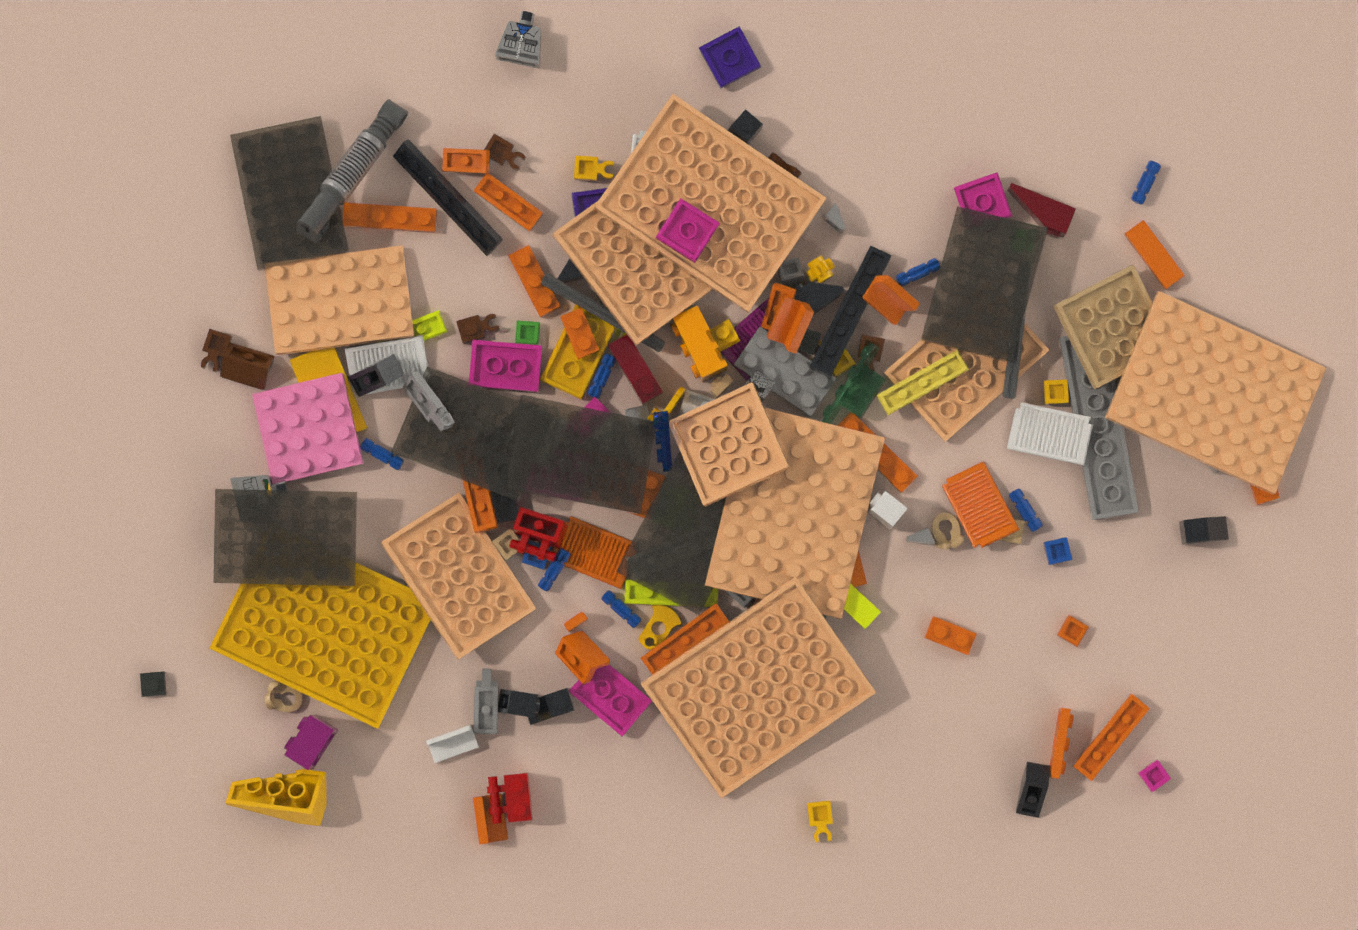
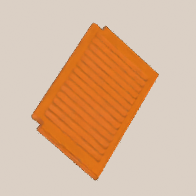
(979, 506)
(594, 551)

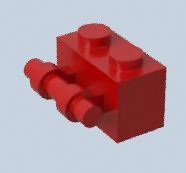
(539, 528)
(517, 798)

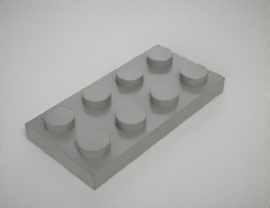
(788, 370)

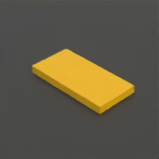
(322, 364)
(564, 368)

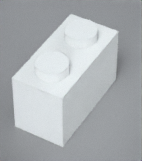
(886, 509)

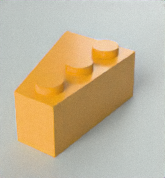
(698, 344)

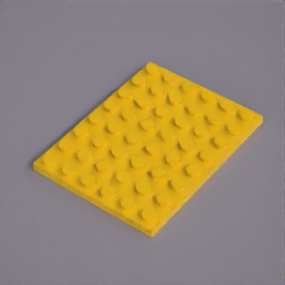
(328, 639)

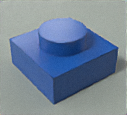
(1057, 551)
(532, 560)

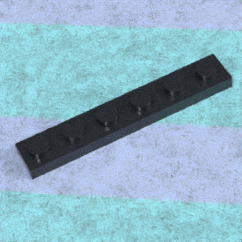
(447, 197)
(849, 313)

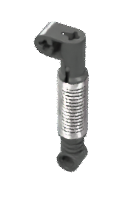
(358, 162)

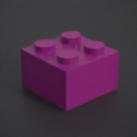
(310, 741)

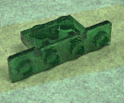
(859, 388)

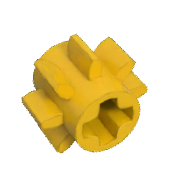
(820, 269)

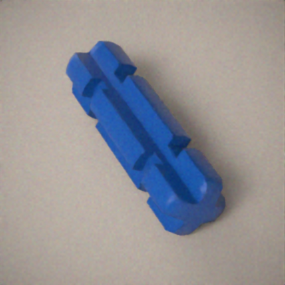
(1145, 182)
(918, 272)
(602, 376)
(381, 454)
(1025, 510)
(554, 569)
(621, 609)

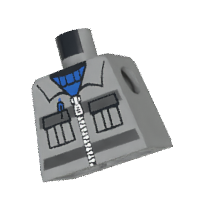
(521, 42)

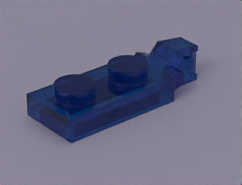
(662, 436)

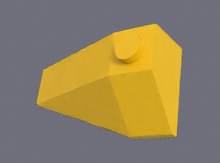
(290, 797)

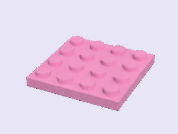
(308, 428)

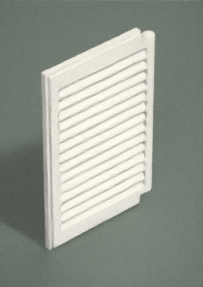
(408, 351)
(1050, 433)

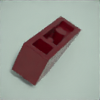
(1044, 210)
(635, 369)

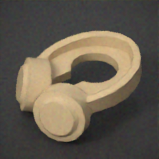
(956, 536)
(273, 703)

